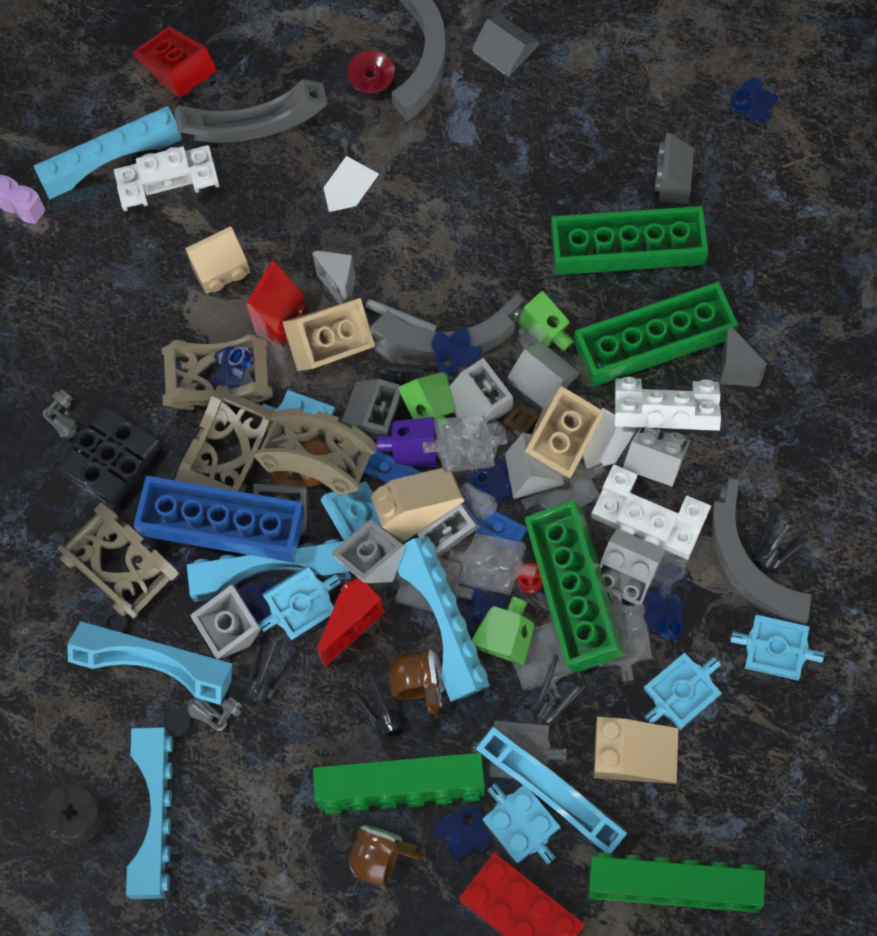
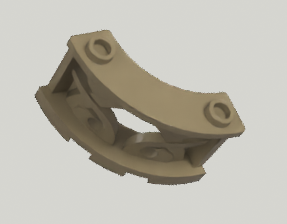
(186, 394)
(193, 466)
(326, 468)
(104, 525)

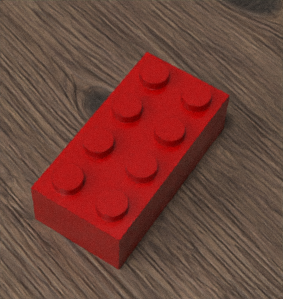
(515, 904)

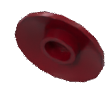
(368, 64)

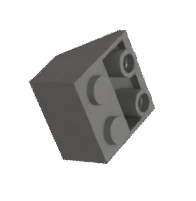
(674, 170)
(373, 407)

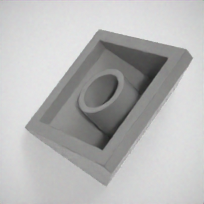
(336, 273)
(541, 373)
(527, 473)
(370, 554)
(226, 623)

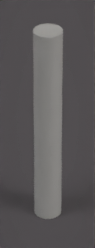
(409, 319)

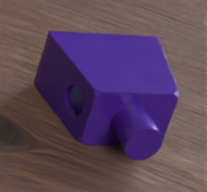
(408, 440)

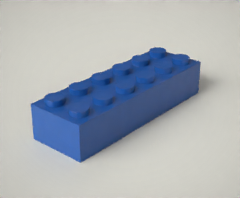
(219, 519)

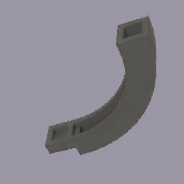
(423, 83)
(253, 122)
(417, 342)
(743, 574)

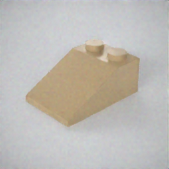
(328, 334)
(563, 431)
(415, 502)
(635, 751)

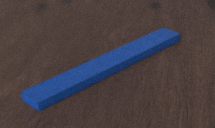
(382, 468)

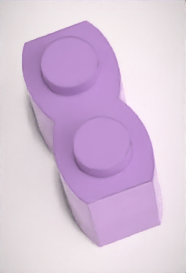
(20, 200)

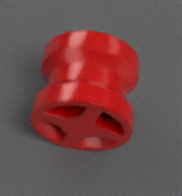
(531, 587)

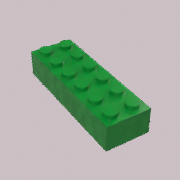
(629, 240)
(654, 334)
(574, 586)
(399, 783)
(675, 883)

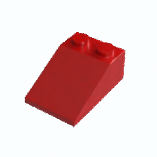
(175, 61)
(274, 302)
(351, 616)

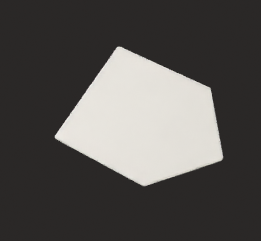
(348, 185)
(607, 442)

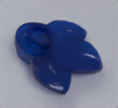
(756, 100)
(456, 348)
(234, 363)
(496, 480)
(255, 600)
(478, 607)
(664, 616)
(462, 836)

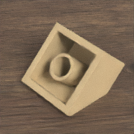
(218, 260)

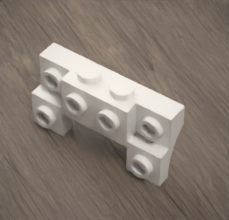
(164, 172)
(667, 408)
(646, 519)

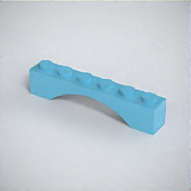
(68, 168)
(212, 577)
(102, 647)
(461, 667)
(552, 789)
(147, 870)

